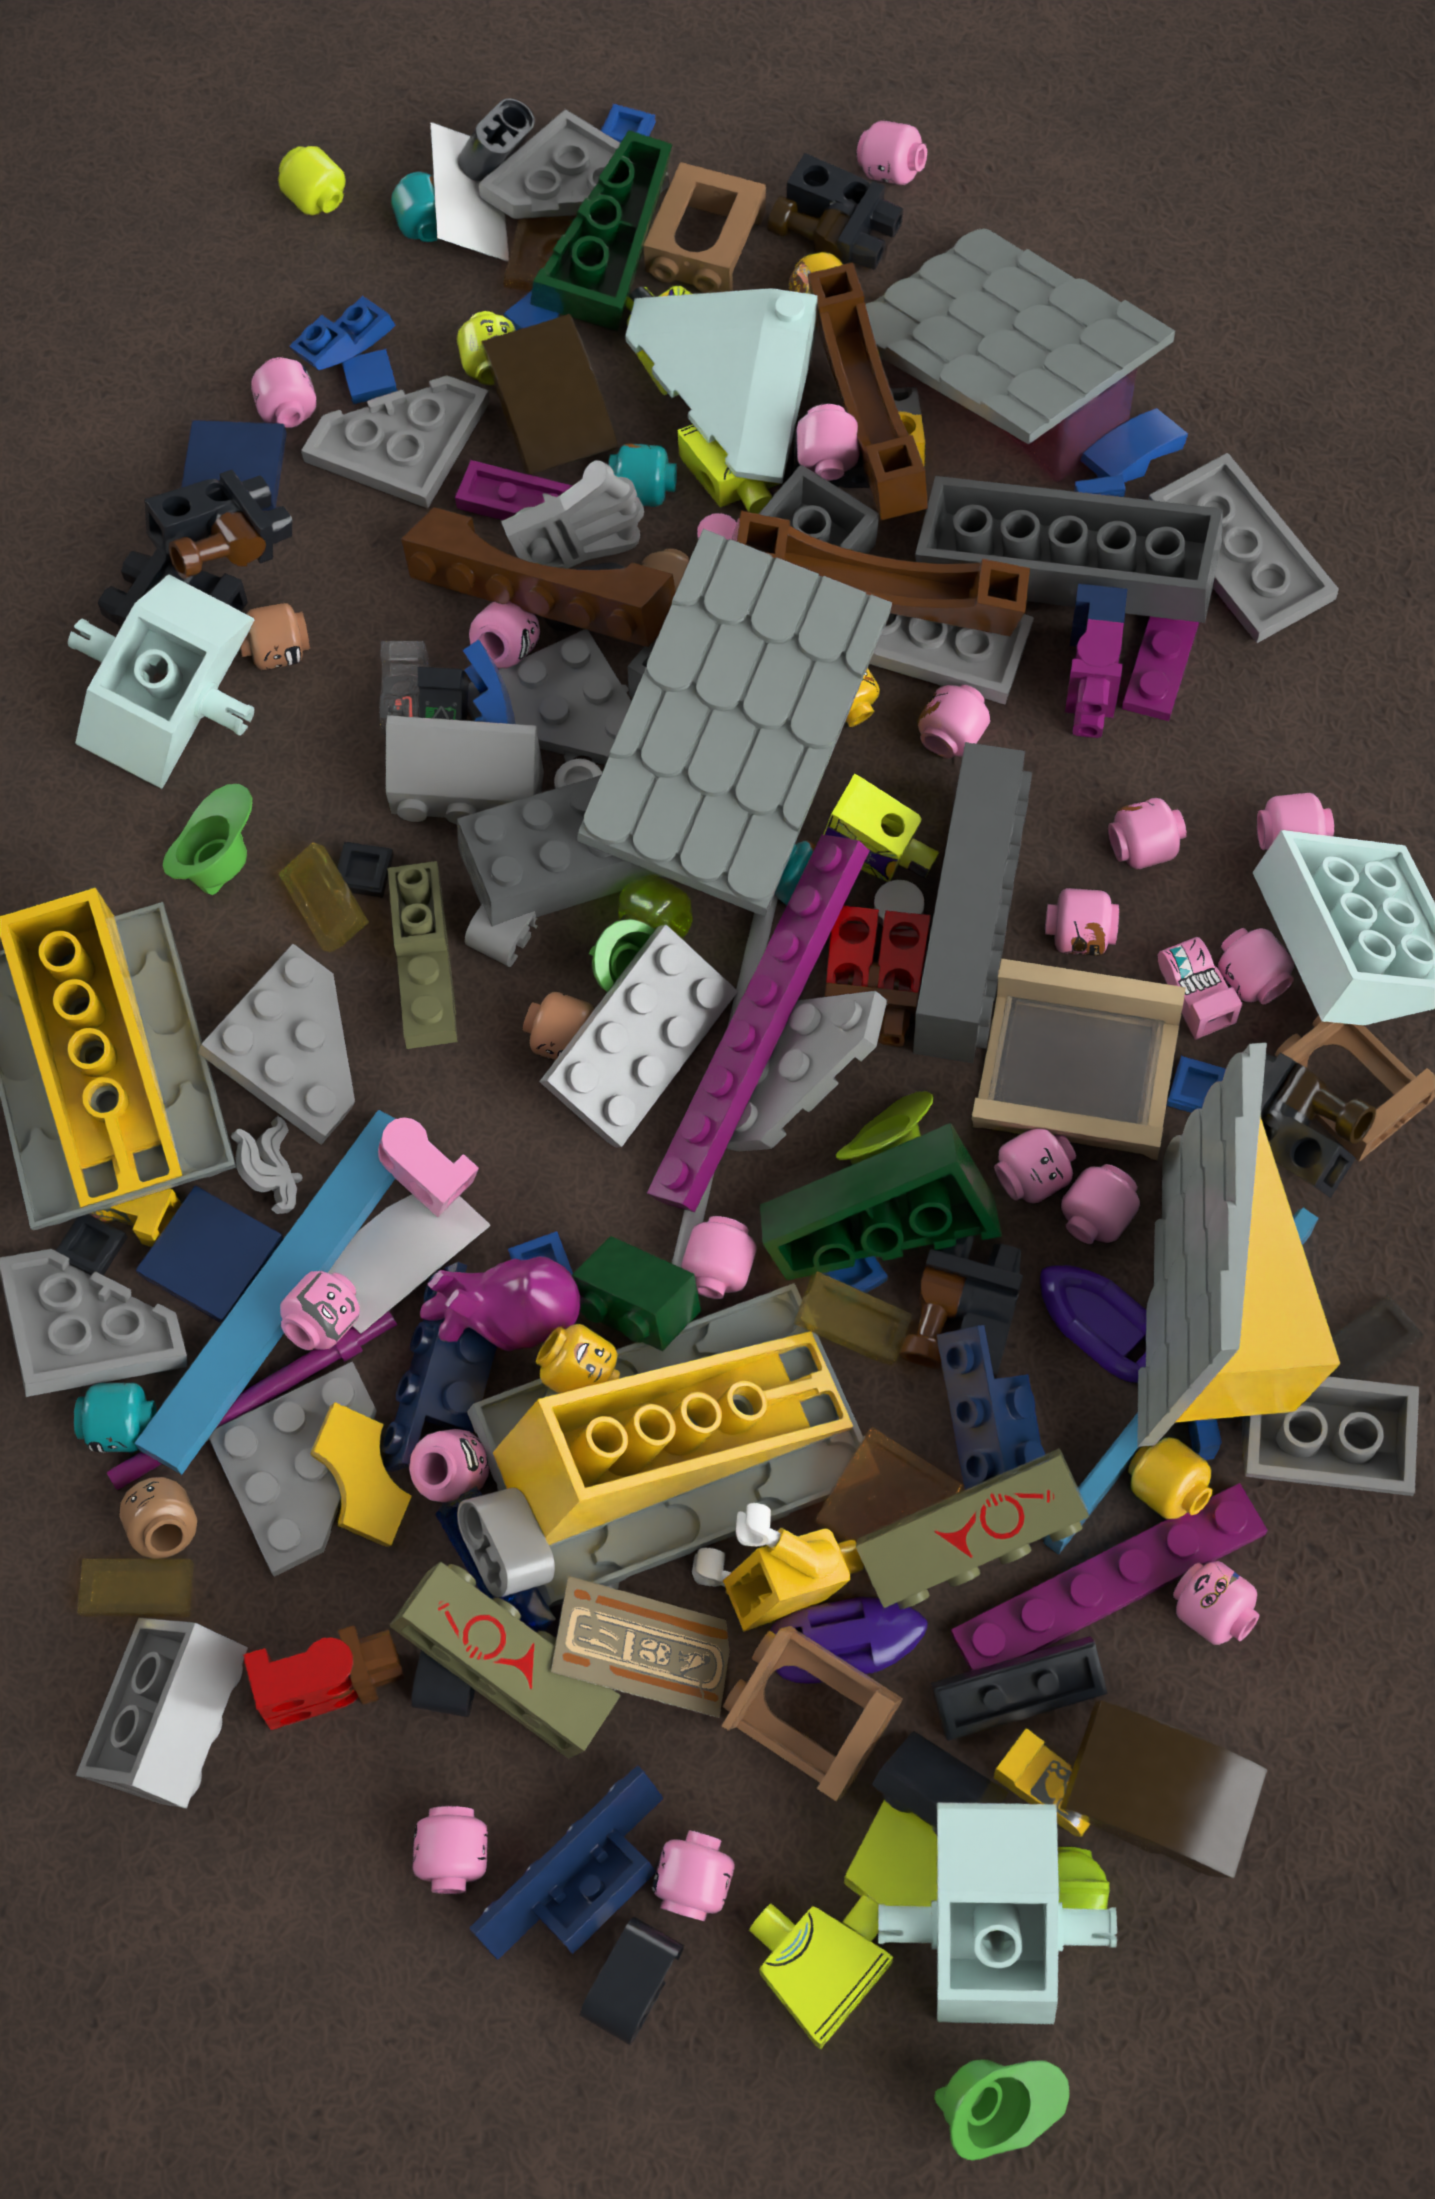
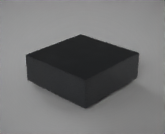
(365, 868)
(91, 1244)

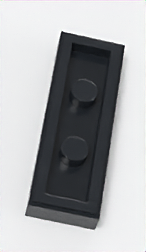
(1019, 1688)

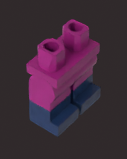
(1095, 670)

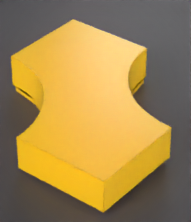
(369, 1497)

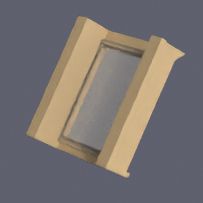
(1080, 1056)

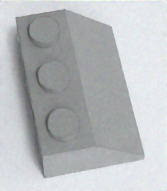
(458, 766)
(1339, 1437)
(163, 1711)

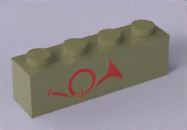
(972, 1529)
(502, 1658)

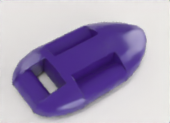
(1096, 1317)
(855, 1632)

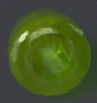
(656, 903)

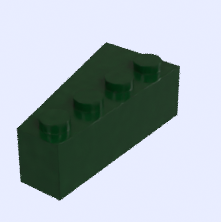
(603, 245)
(881, 1206)

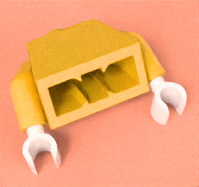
(779, 1576)

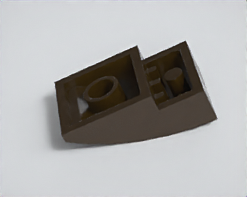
(549, 395)
(1164, 1790)

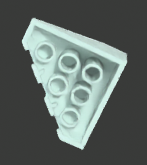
(736, 365)

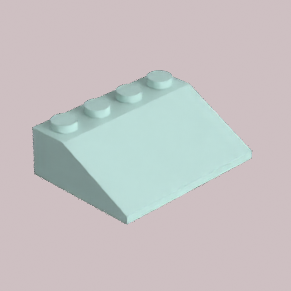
(1353, 924)

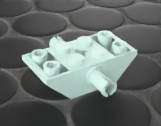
(148, 722)
(997, 1915)

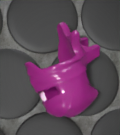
(507, 1305)

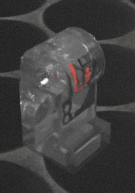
(399, 678)

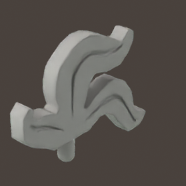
(275, 1171)

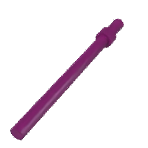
(267, 1389)

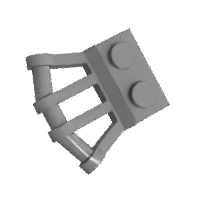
(581, 524)

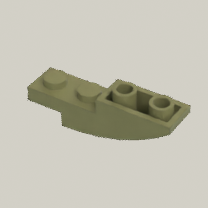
(422, 955)

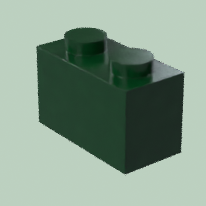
(636, 1293)

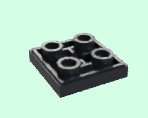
(927, 1775)

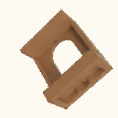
(713, 192)
(1409, 1091)
(753, 1717)

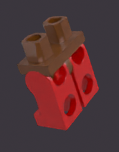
(894, 976)
(323, 1677)

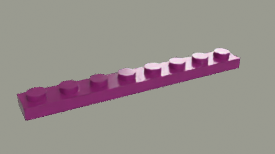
(758, 1023)

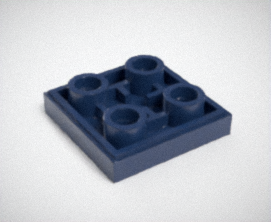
(236, 446)
(209, 1254)

